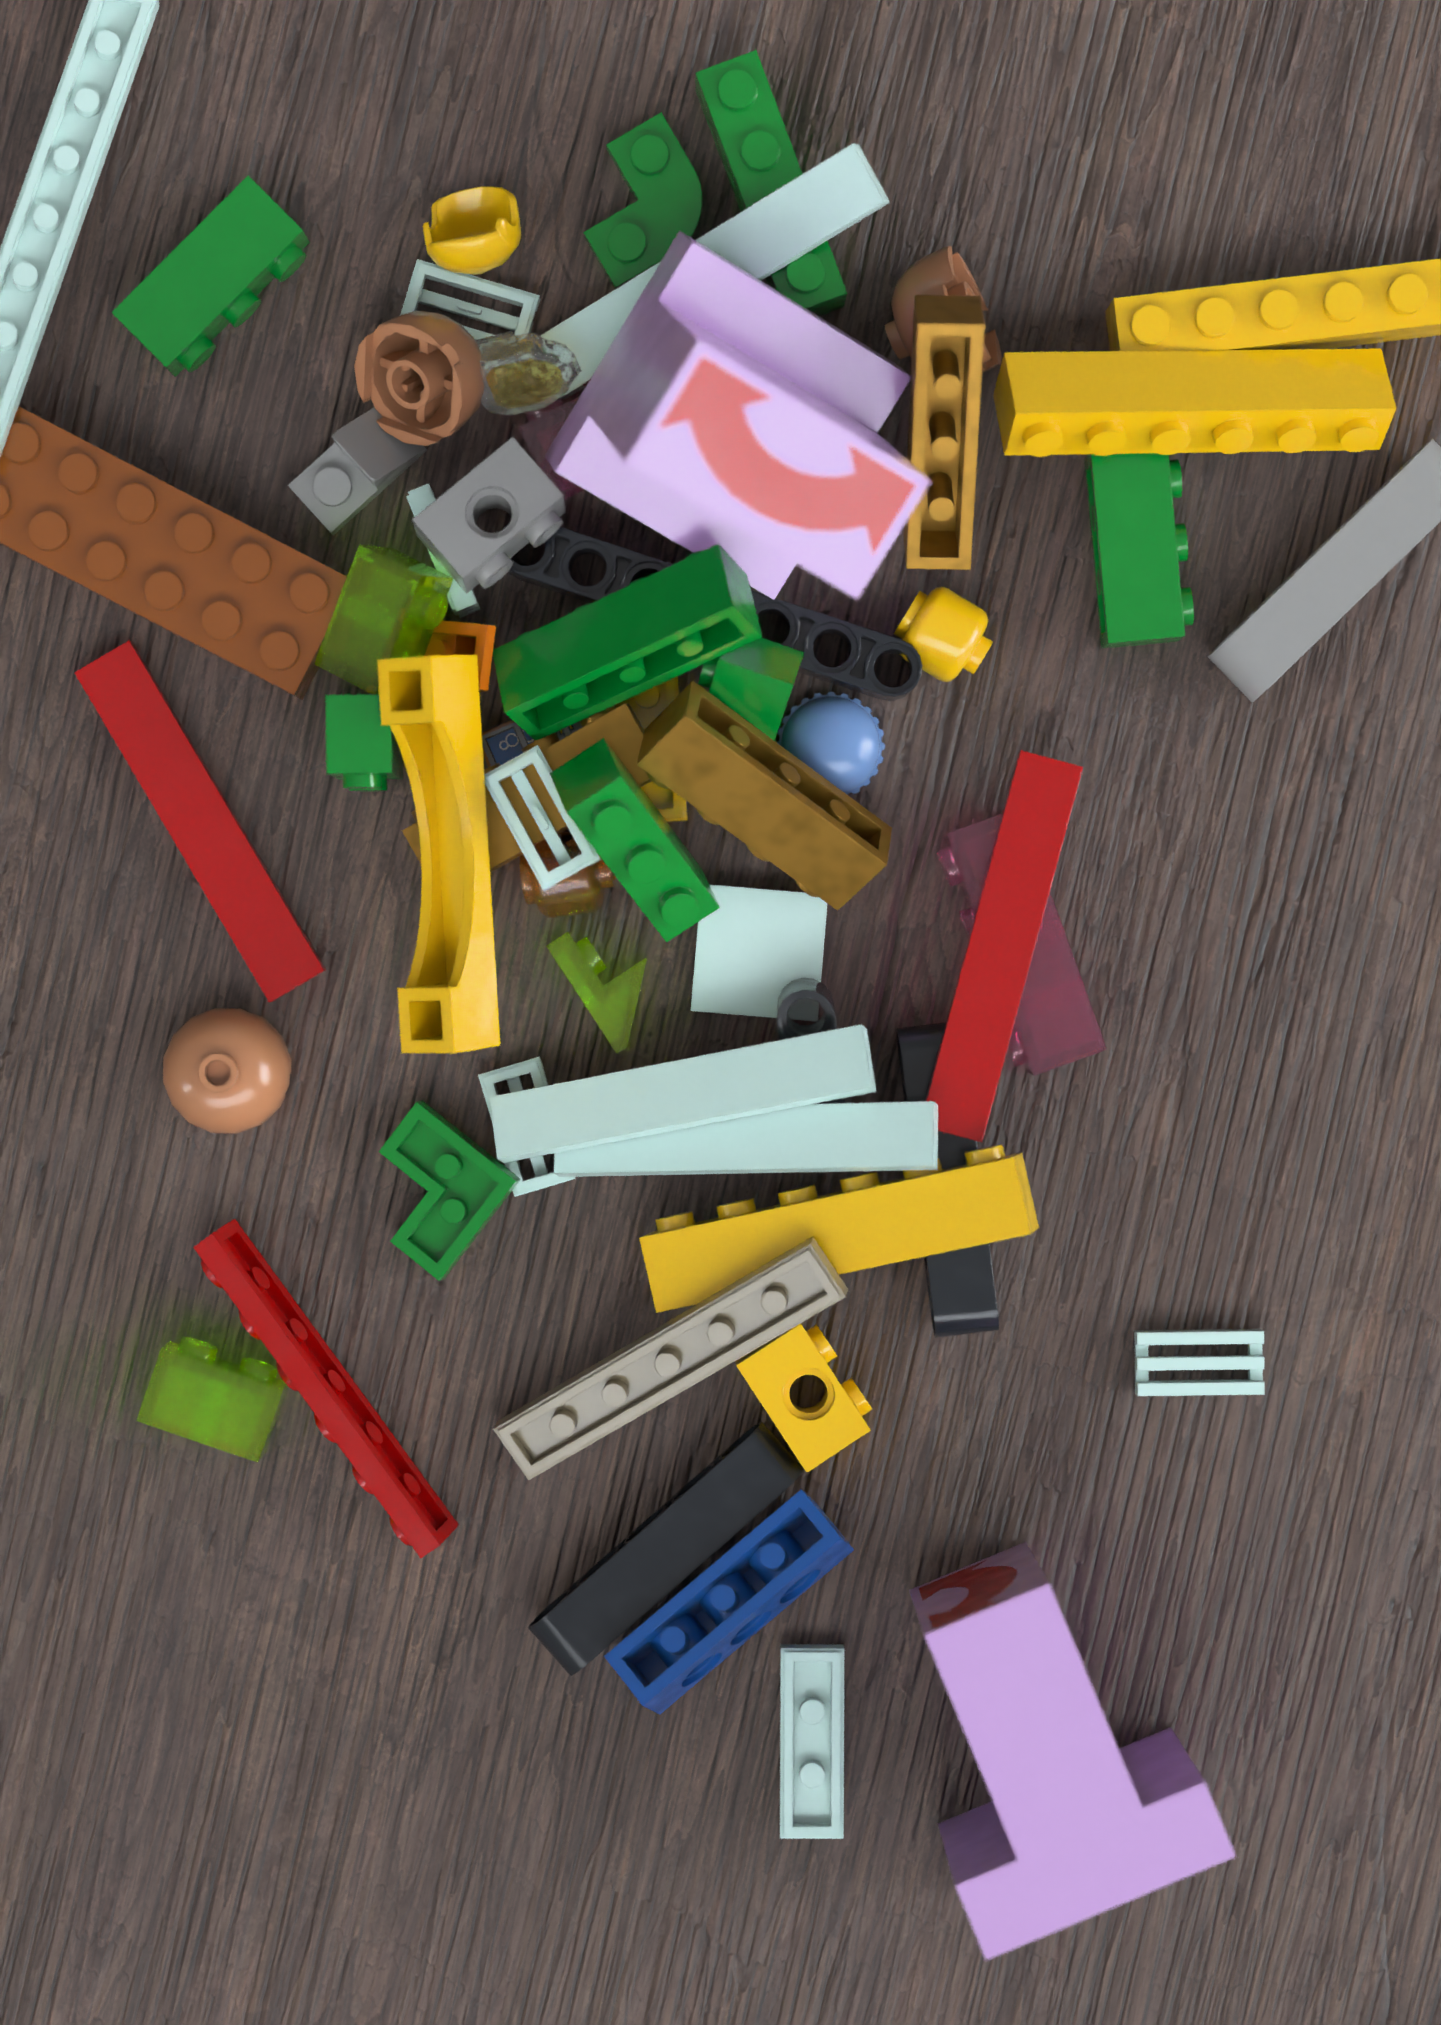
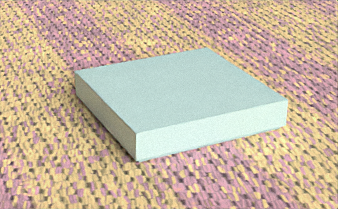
(757, 948)

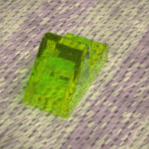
(610, 1004)

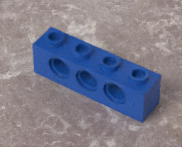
(729, 1603)

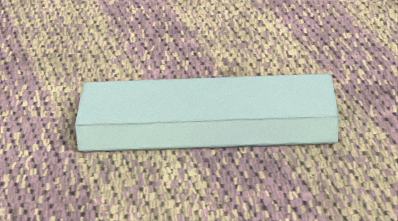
(812, 1741)

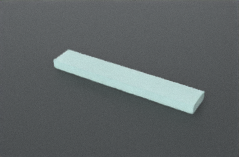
(755, 240)
(682, 1093)
(780, 1141)

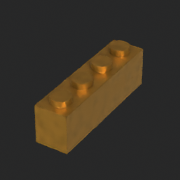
(944, 429)
(616, 725)
(764, 796)

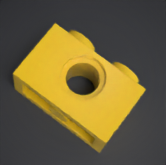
(814, 1431)

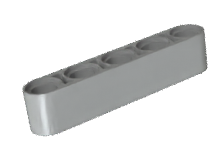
(1334, 576)

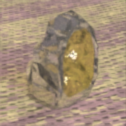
(524, 372)

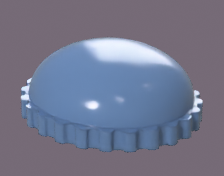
(835, 739)

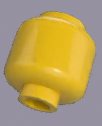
(945, 633)

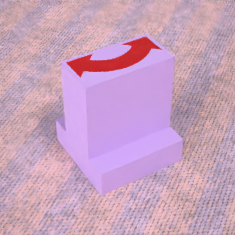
(743, 427)
(1069, 1812)

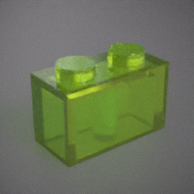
(382, 614)
(213, 1398)

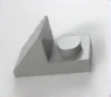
(353, 471)

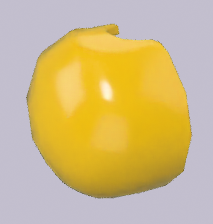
(473, 229)

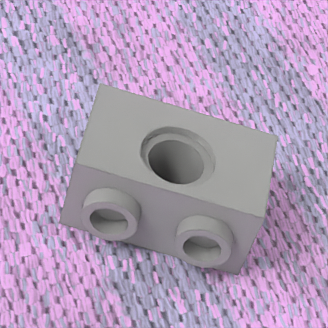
(504, 482)

